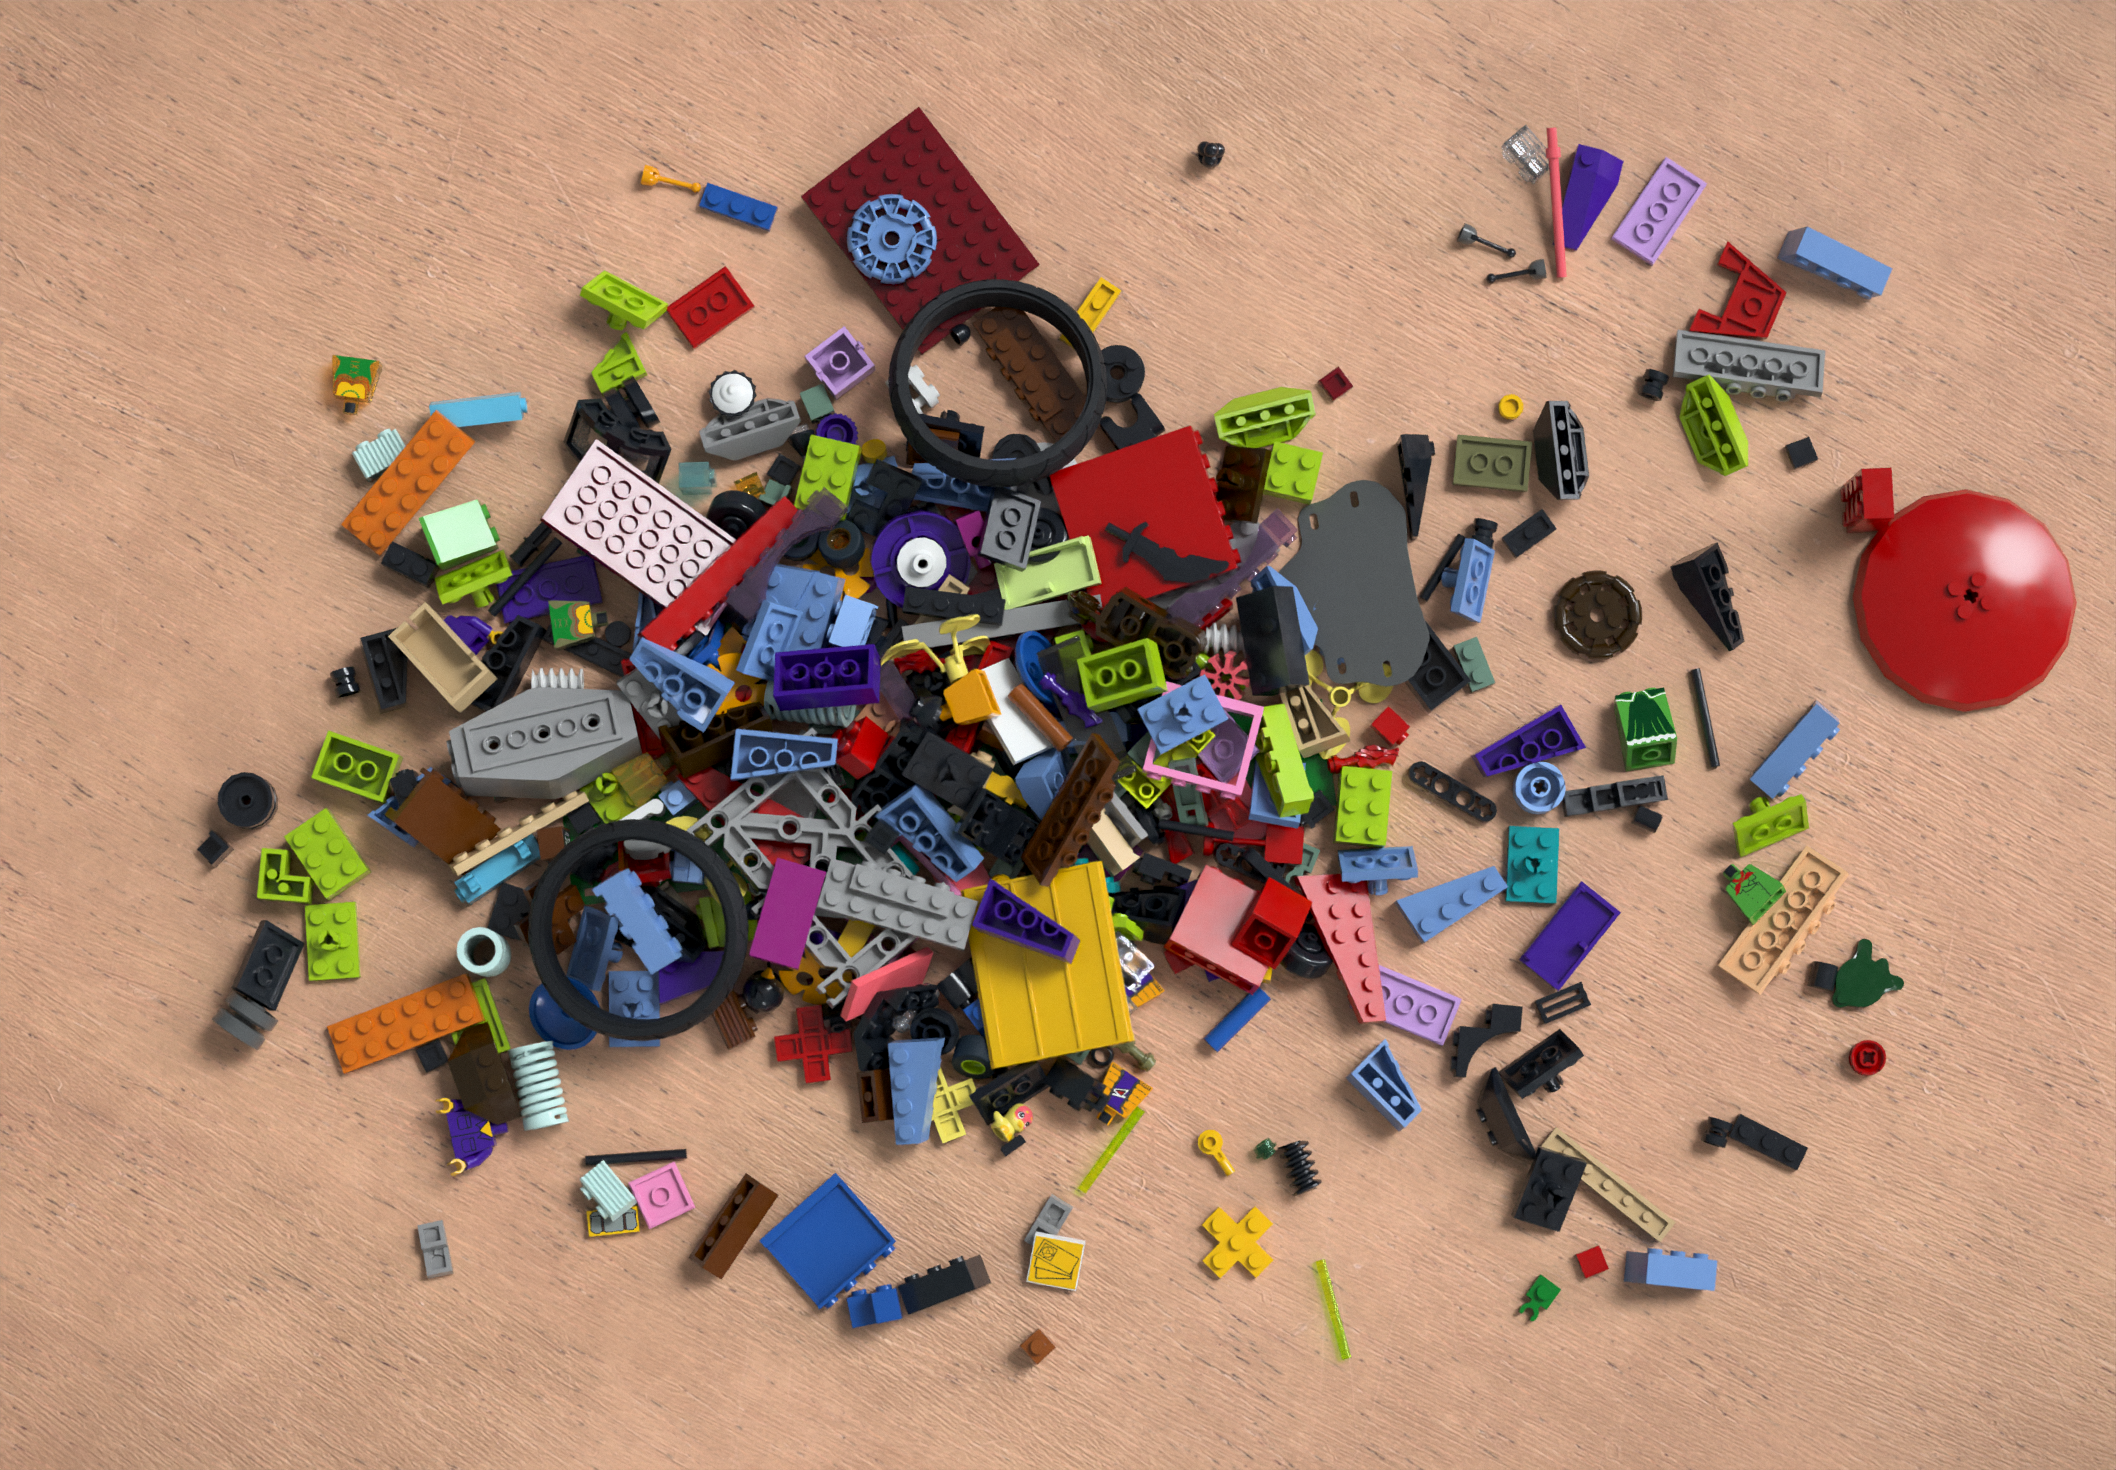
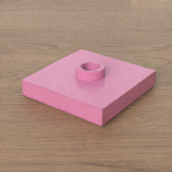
(662, 1195)

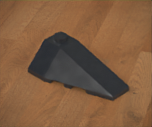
(1415, 464)
(1705, 586)

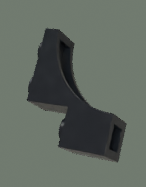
(1468, 1039)

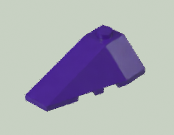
(1589, 187)

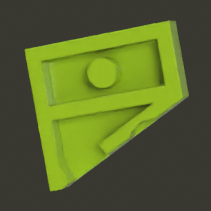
(618, 365)

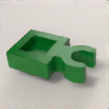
(1541, 1294)

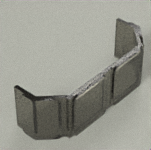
(1062, 662)

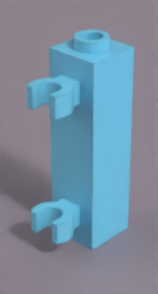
(482, 409)
(497, 870)

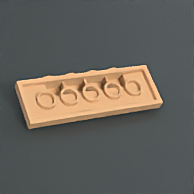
(1771, 942)

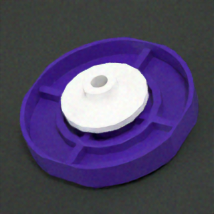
(913, 538)

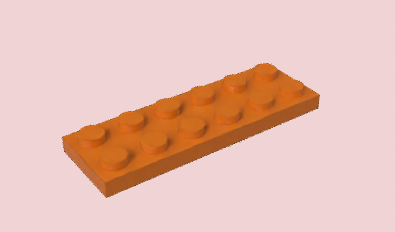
(408, 482)
(406, 1023)

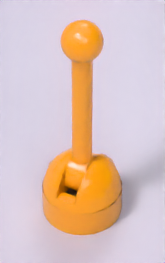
(651, 177)

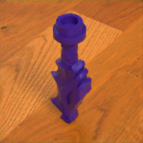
(1073, 700)

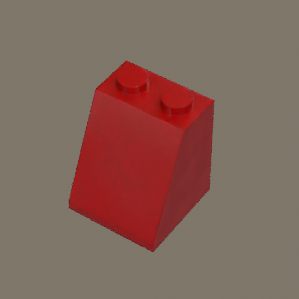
(1272, 923)

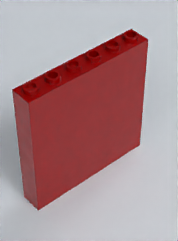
(1152, 483)

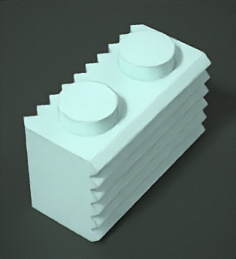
(378, 455)
(607, 1191)

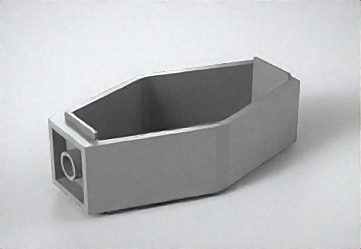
(550, 765)

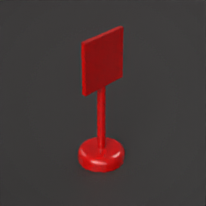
(1281, 844)

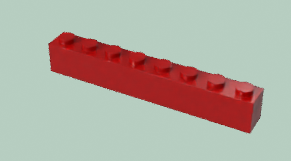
(718, 578)

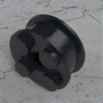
(1133, 368)

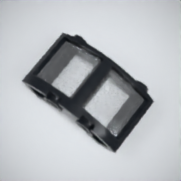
(639, 447)

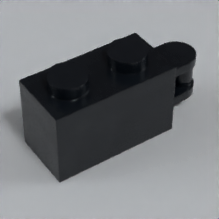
(1076, 1086)

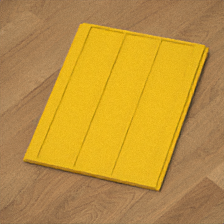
(1043, 1005)

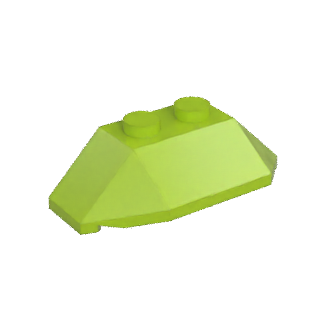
(1265, 417)
(1713, 427)

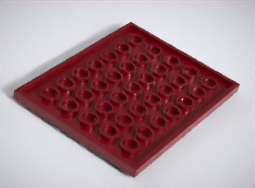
(970, 230)

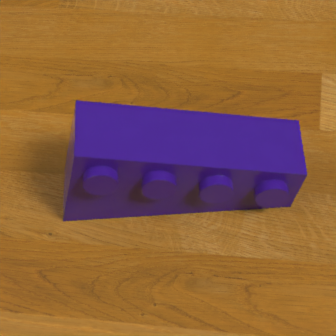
(1535, 741)
(1017, 922)

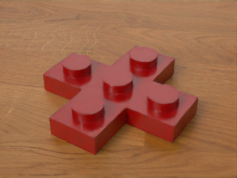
(812, 1044)

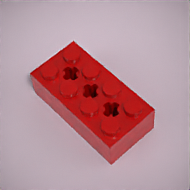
(1868, 500)

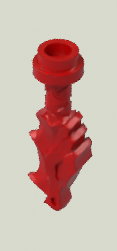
(917, 661)
(1368, 756)

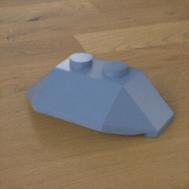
(1270, 577)

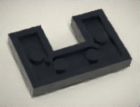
(900, 490)

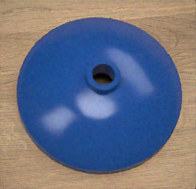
(1028, 665)
(555, 1024)

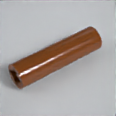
(1040, 717)

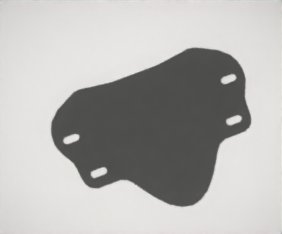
(1361, 584)

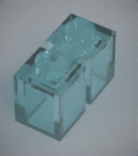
(697, 478)

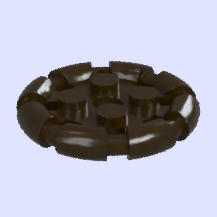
(1601, 600)

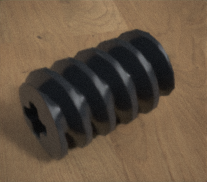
(1300, 1167)

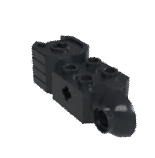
(886, 779)

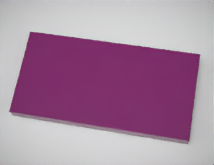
(787, 914)

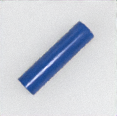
(1236, 1019)

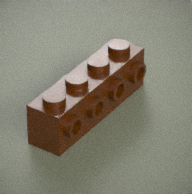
(735, 1226)

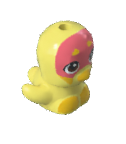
(1014, 1121)

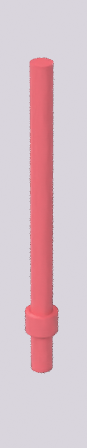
(1552, 154)

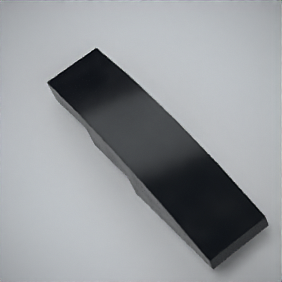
(1614, 796)

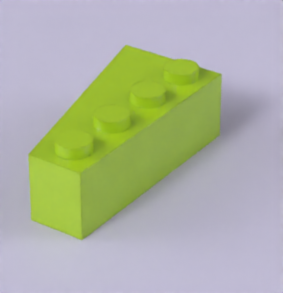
(1282, 763)

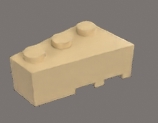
(1312, 722)

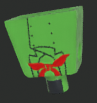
(1752, 890)

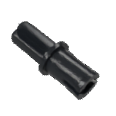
(531, 544)

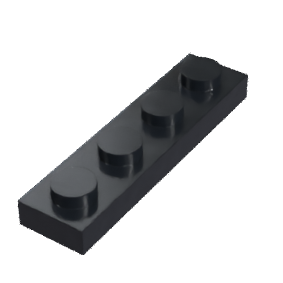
(953, 605)

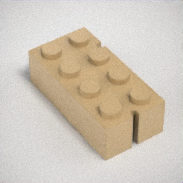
(443, 658)

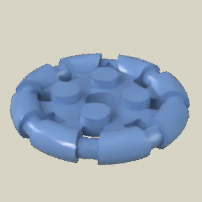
(886, 253)

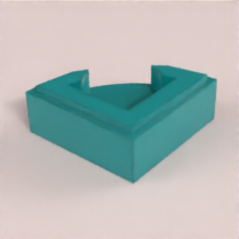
(907, 861)

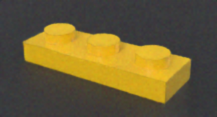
(1096, 305)

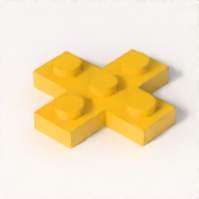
(1237, 1242)

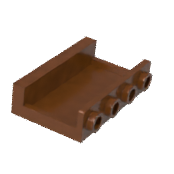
(442, 818)

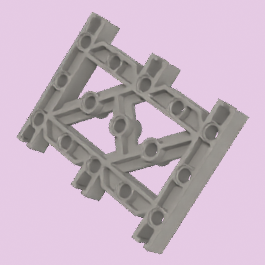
(824, 837)

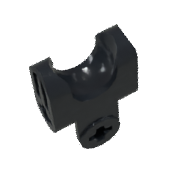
(1145, 428)

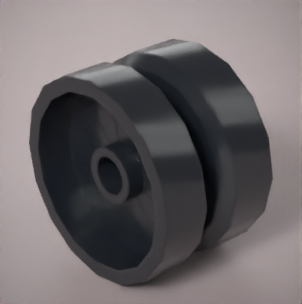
(632, 406)
(262, 805)

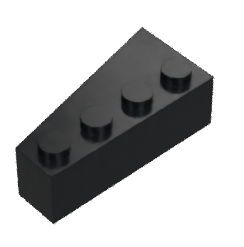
(509, 661)

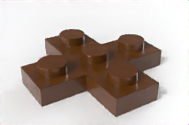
(566, 905)

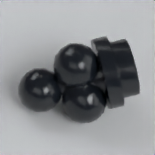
(1210, 153)

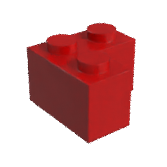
(859, 746)

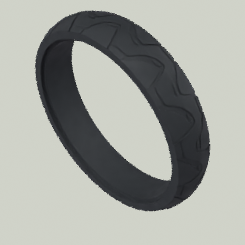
(997, 294)
(569, 997)

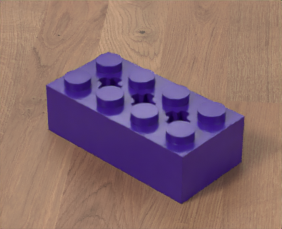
(827, 677)

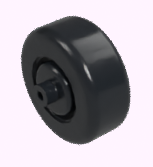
(735, 512)
(1048, 531)
(1307, 955)

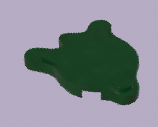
(1863, 980)

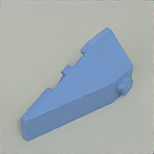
(686, 684)
(1041, 780)

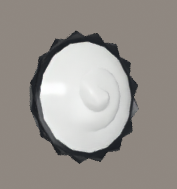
(732, 393)

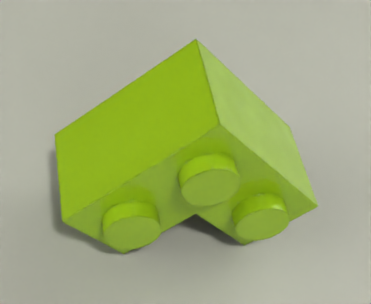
(277, 884)

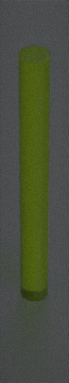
(1111, 1149)
(1333, 1309)

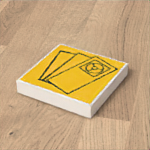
(1055, 1261)

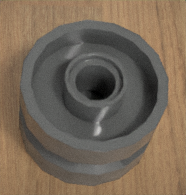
(244, 1021)

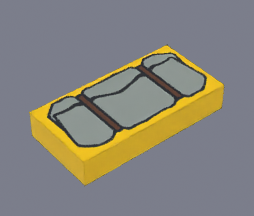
(624, 1224)

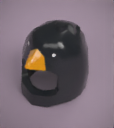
(763, 991)

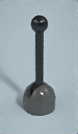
(1469, 235)
(1535, 270)

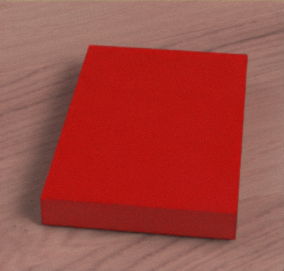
(709, 307)

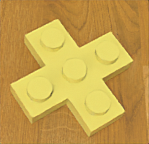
(946, 1106)

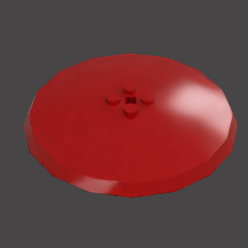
(1916, 610)

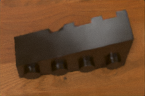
(697, 750)

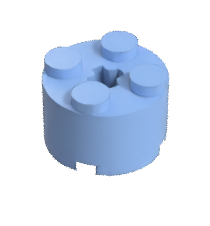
(1525, 793)

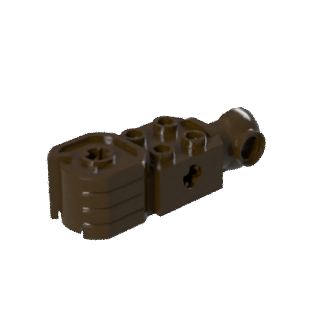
(1133, 618)

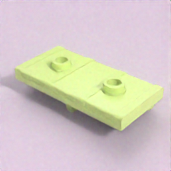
(1068, 572)

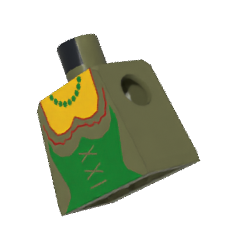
(574, 623)

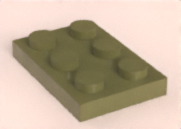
(1492, 463)

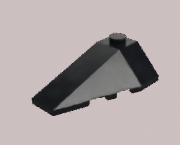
(1154, 915)

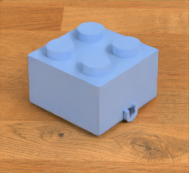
(852, 623)

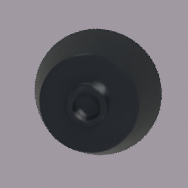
(936, 1024)

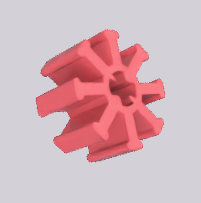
(1227, 668)

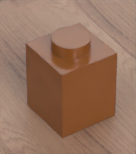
(1037, 1346)

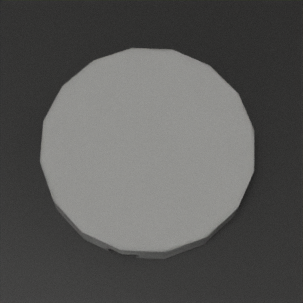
(643, 849)

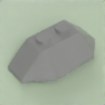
(755, 431)

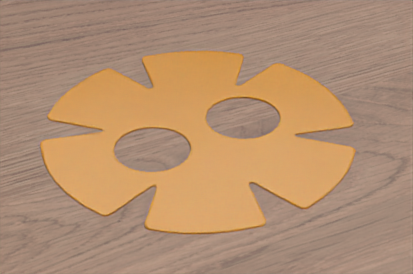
(854, 585)
(728, 665)
(811, 995)

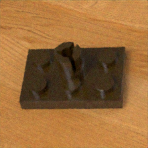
(1242, 483)

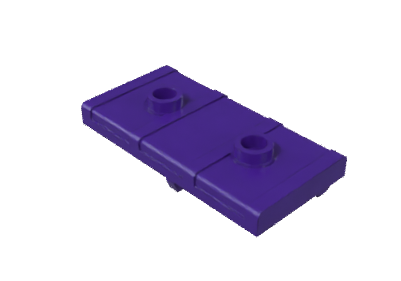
(1569, 936)

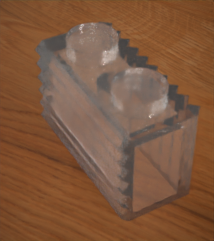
(1527, 154)

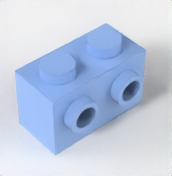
(677, 798)

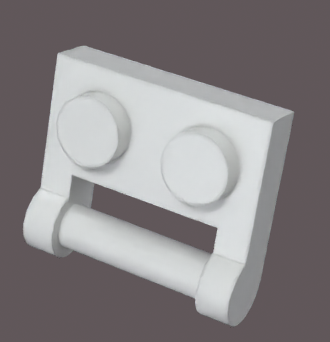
(652, 808)

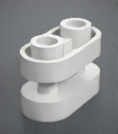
(927, 394)

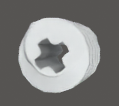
(1224, 639)
(558, 681)

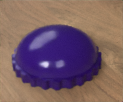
(838, 428)

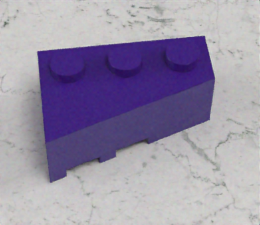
(685, 978)

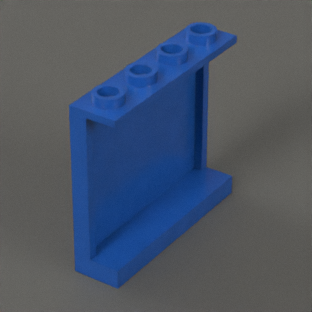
(829, 1241)

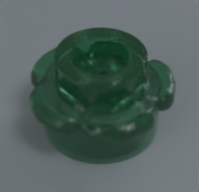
(1265, 1149)

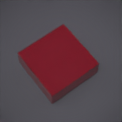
(1335, 384)

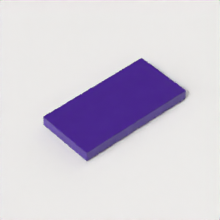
(556, 581)

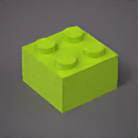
(1292, 473)

